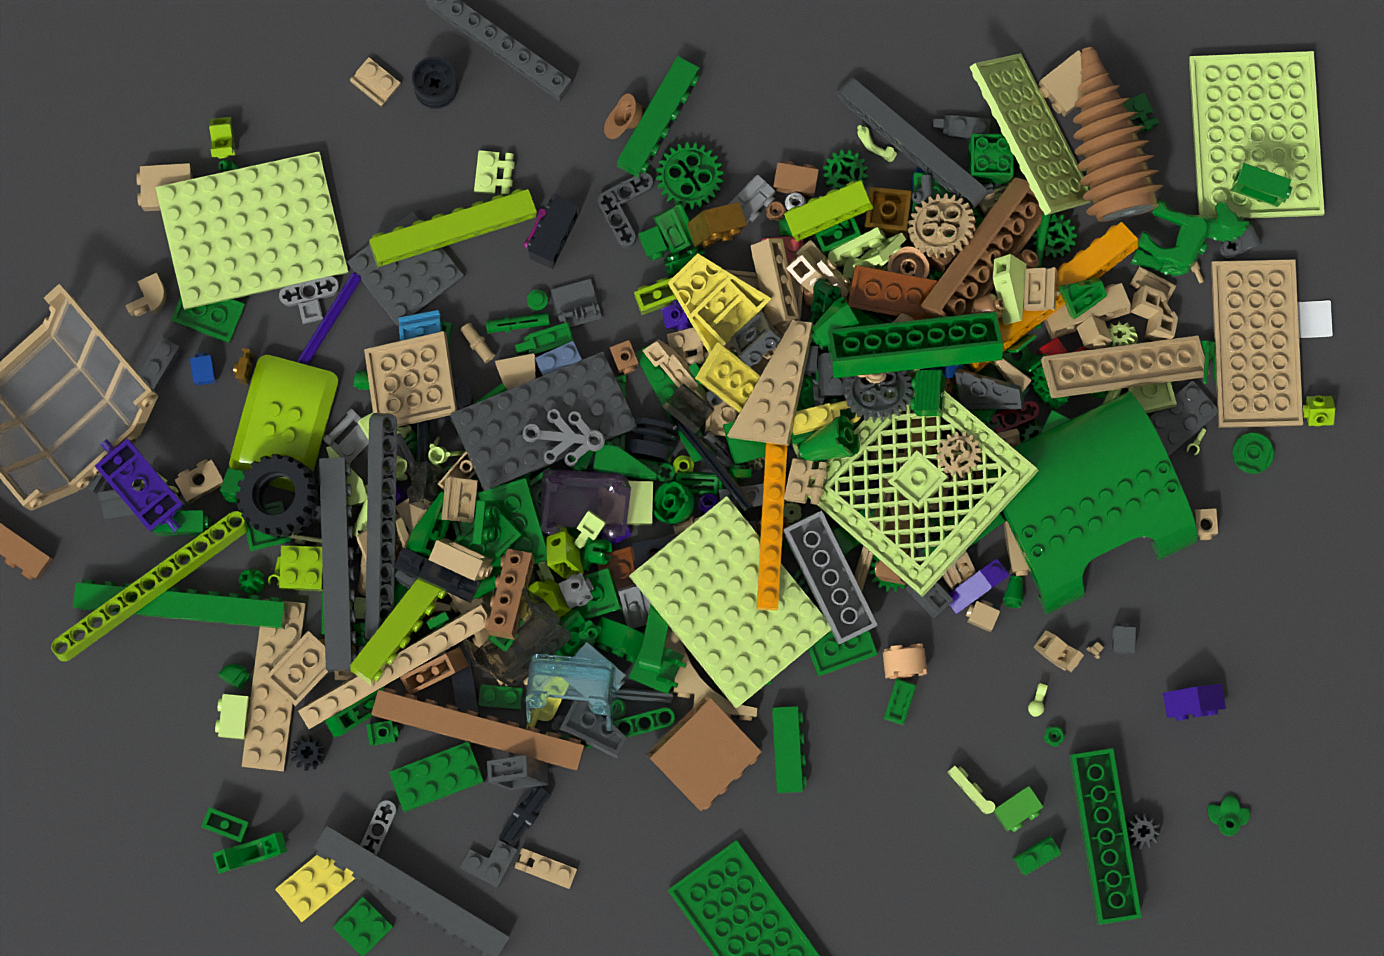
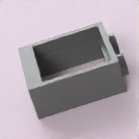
(522, 773)

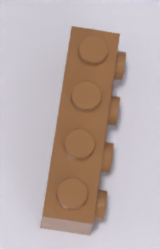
(509, 599)

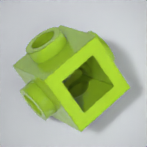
(1319, 410)

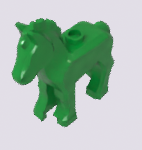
(1191, 238)

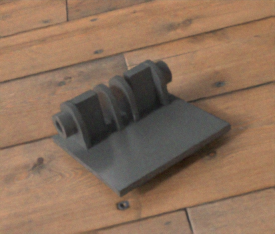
(576, 303)

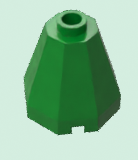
(837, 316)

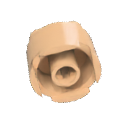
(909, 257)
(904, 662)

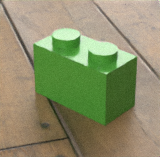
(1017, 809)

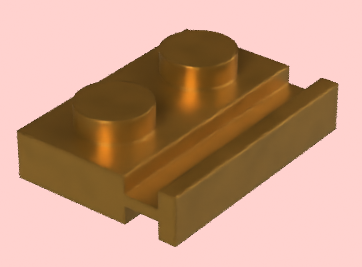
(244, 367)

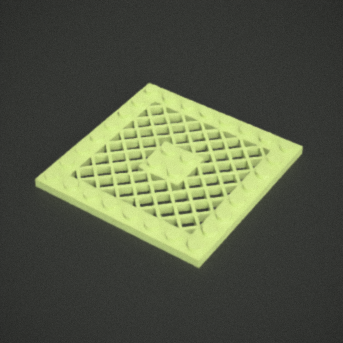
(918, 483)

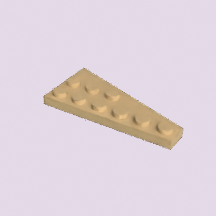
(774, 400)

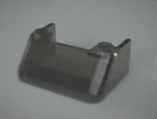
(539, 635)

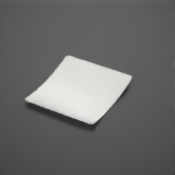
(1314, 319)

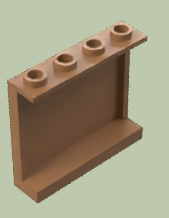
(704, 753)

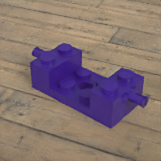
(153, 504)

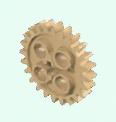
(941, 225)

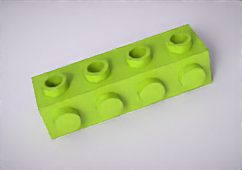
(828, 210)
(654, 296)

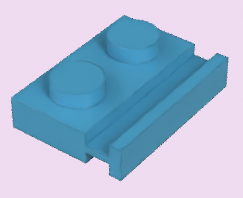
(419, 325)

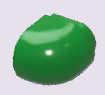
(235, 675)

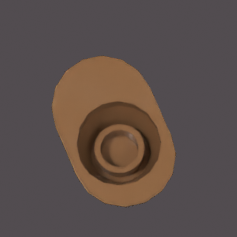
(624, 116)

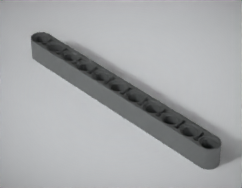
(380, 520)

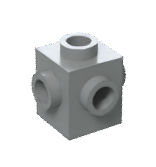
(576, 590)

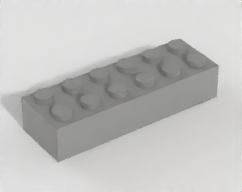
(829, 577)

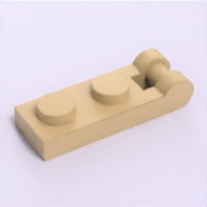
(546, 868)

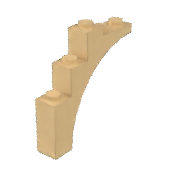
(691, 683)

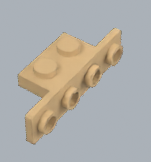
(827, 268)

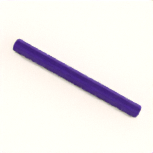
(329, 319)

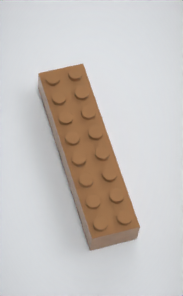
(1000, 234)

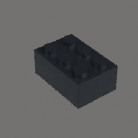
(553, 231)

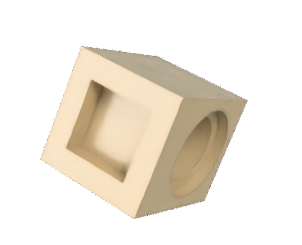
(1209, 515)

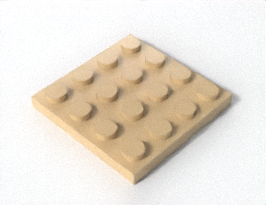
(412, 379)

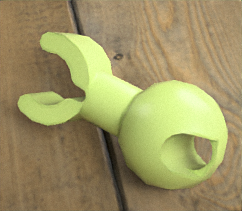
(1037, 707)

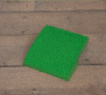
(743, 450)

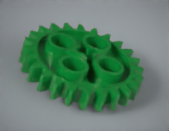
(673, 186)

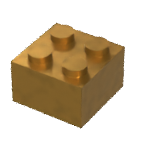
(890, 211)
(717, 225)

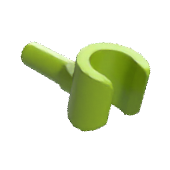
(276, 572)

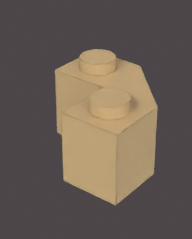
(1153, 306)

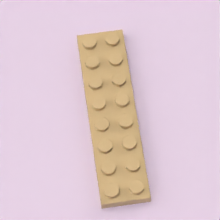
(1124, 366)
(268, 709)

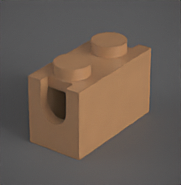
(795, 179)

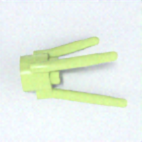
(440, 454)

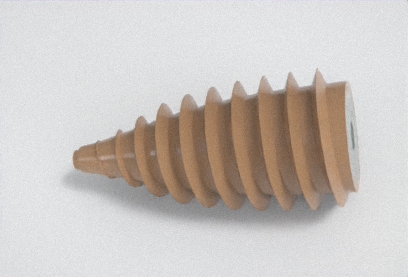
(1112, 151)

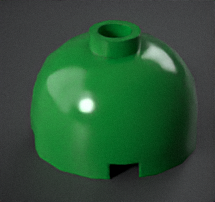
(673, 503)

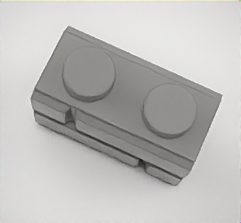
(754, 197)

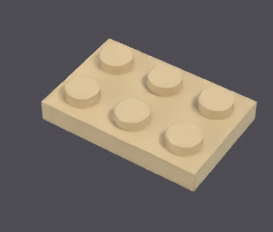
(299, 669)

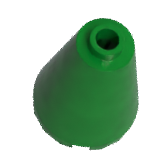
(831, 441)

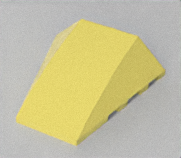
(715, 300)

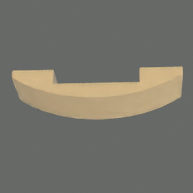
(674, 366)

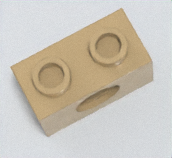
(212, 481)

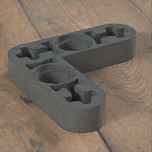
(618, 201)

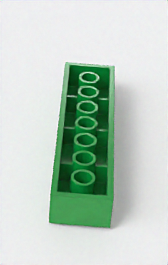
(915, 344)
(1105, 836)

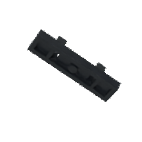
(436, 575)

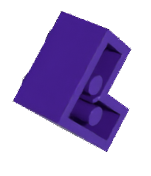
(1195, 700)

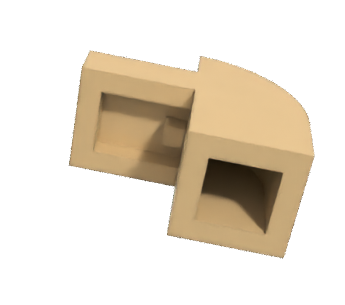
(154, 296)
(1058, 652)

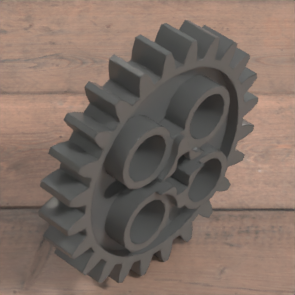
(881, 406)

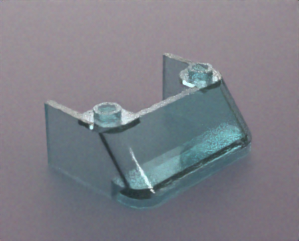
(574, 680)

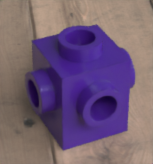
(675, 317)

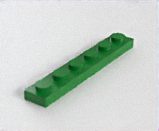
(664, 389)

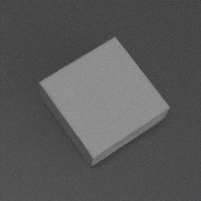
(310, 311)

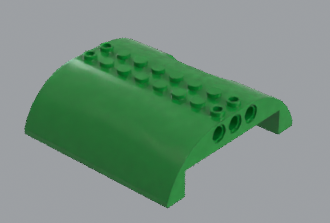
(1094, 490)

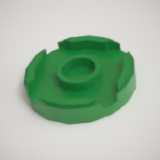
(1253, 453)

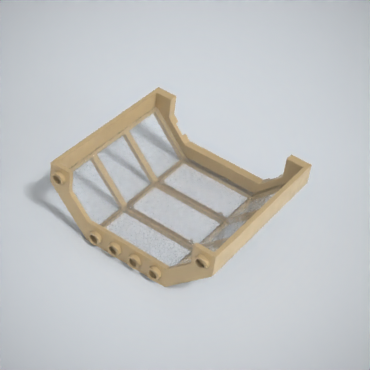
(62, 400)

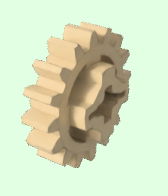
(960, 446)

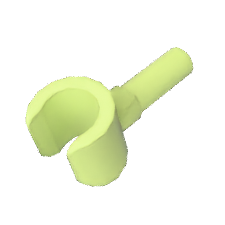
(1197, 441)

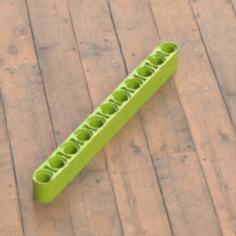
(145, 595)

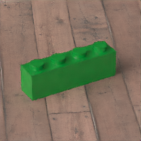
(787, 749)

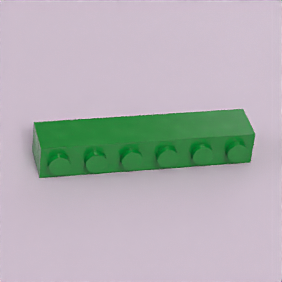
(658, 117)

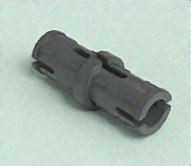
(718, 448)

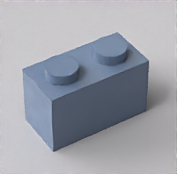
(558, 358)

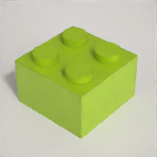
(301, 568)

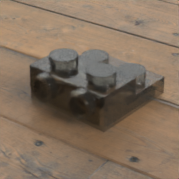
(425, 484)

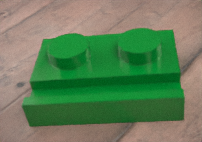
(674, 228)

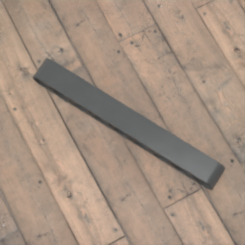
(911, 142)

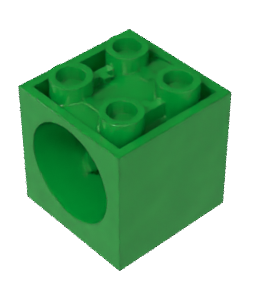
(990, 158)

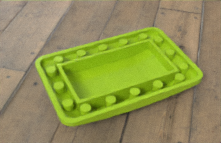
(284, 415)

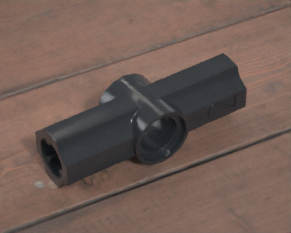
(525, 815)

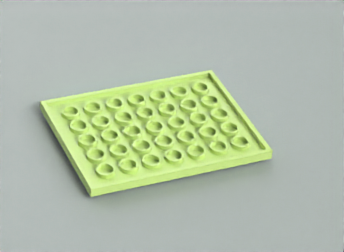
(1260, 115)
(251, 230)
(708, 596)

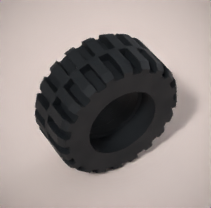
(254, 486)

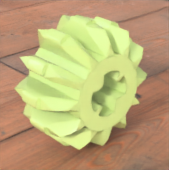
(1122, 335)

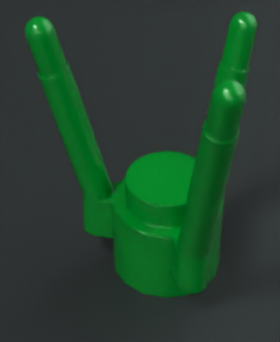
(1209, 352)

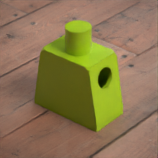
(563, 554)

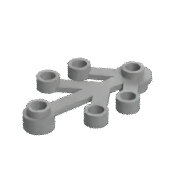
(567, 437)

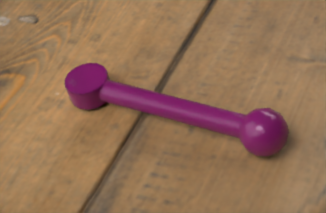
(541, 213)

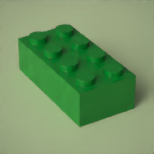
(436, 777)

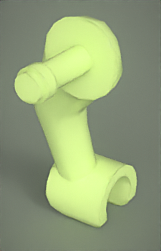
(865, 136)

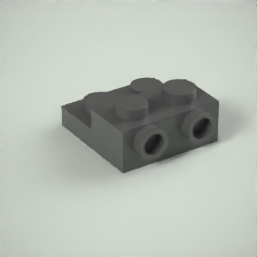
(755, 339)

